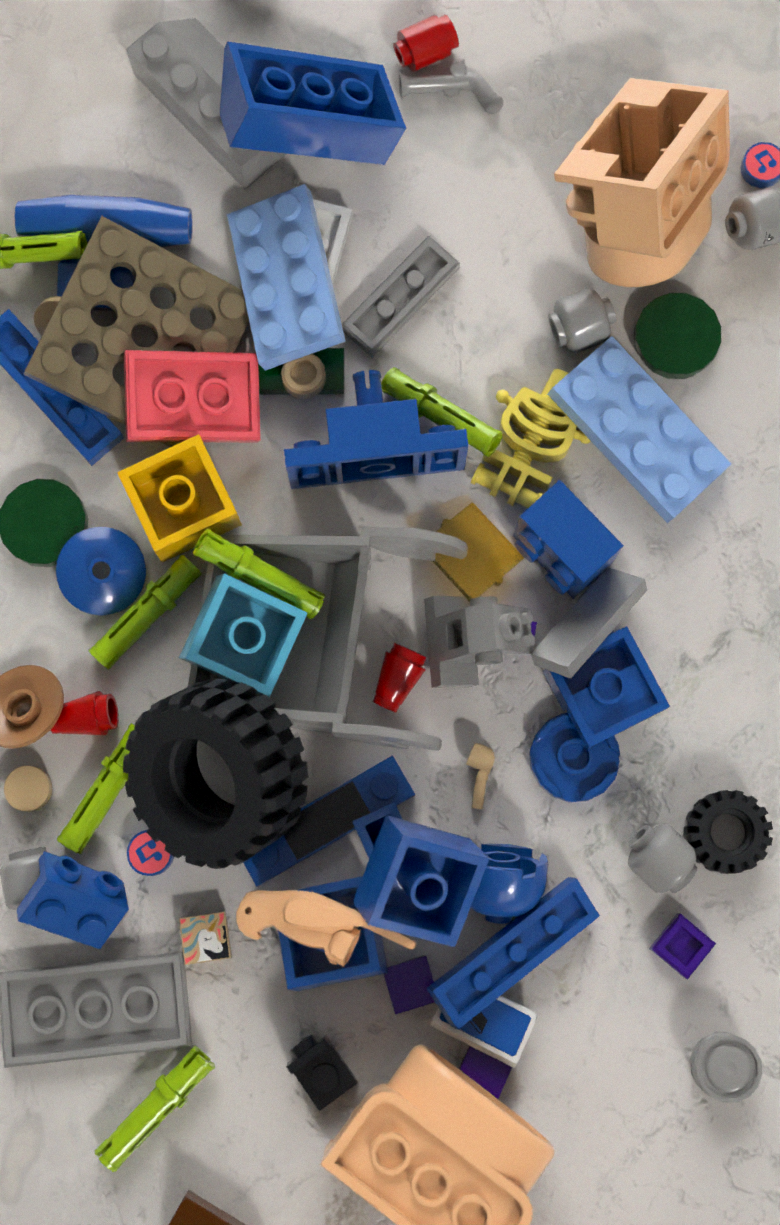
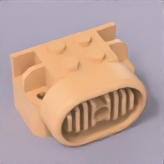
(648, 179)
(439, 1149)

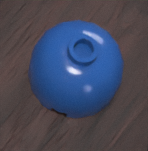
(510, 882)

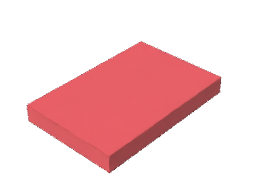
(191, 394)

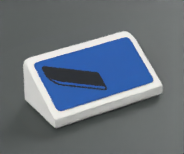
(497, 1030)

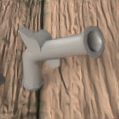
(451, 84)

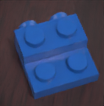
(609, 690)

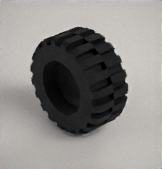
(177, 799)

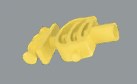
(544, 415)

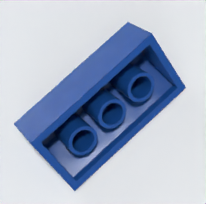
(308, 105)

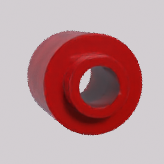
(425, 42)

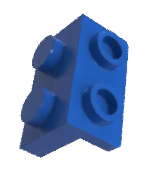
(74, 901)

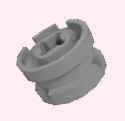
(726, 1067)

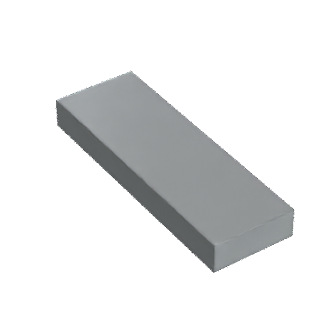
(400, 296)
(589, 622)

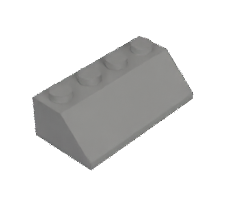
(184, 72)

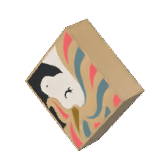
(205, 938)

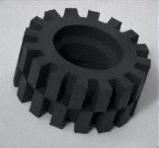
(754, 823)

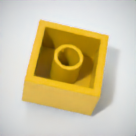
(179, 497)

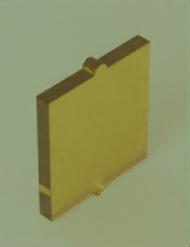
(488, 555)

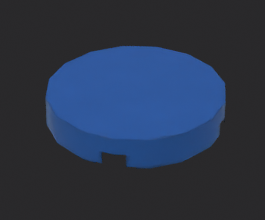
(565, 765)

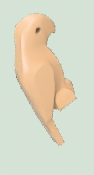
(309, 921)

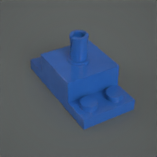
(375, 443)

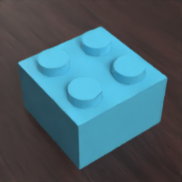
(243, 634)

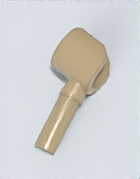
(480, 758)

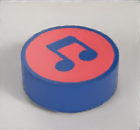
(761, 165)
(148, 856)

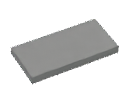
(94, 1009)

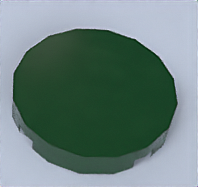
(677, 335)
(40, 520)

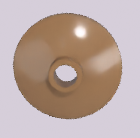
(30, 690)

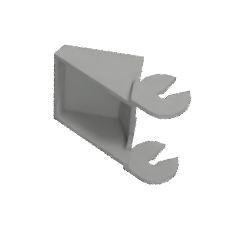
(321, 663)

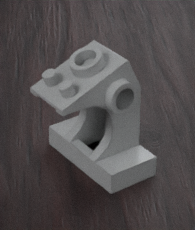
(483, 635)

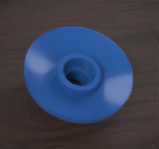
(94, 594)

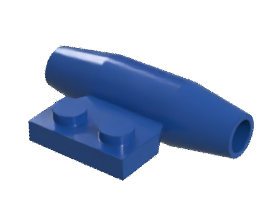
(150, 219)

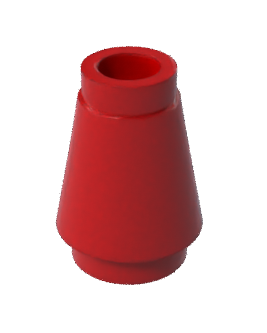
(398, 676)
(88, 715)

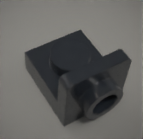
(320, 1070)

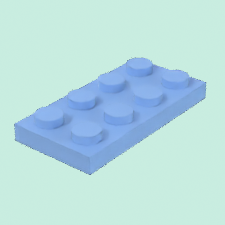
(285, 278)
(639, 429)

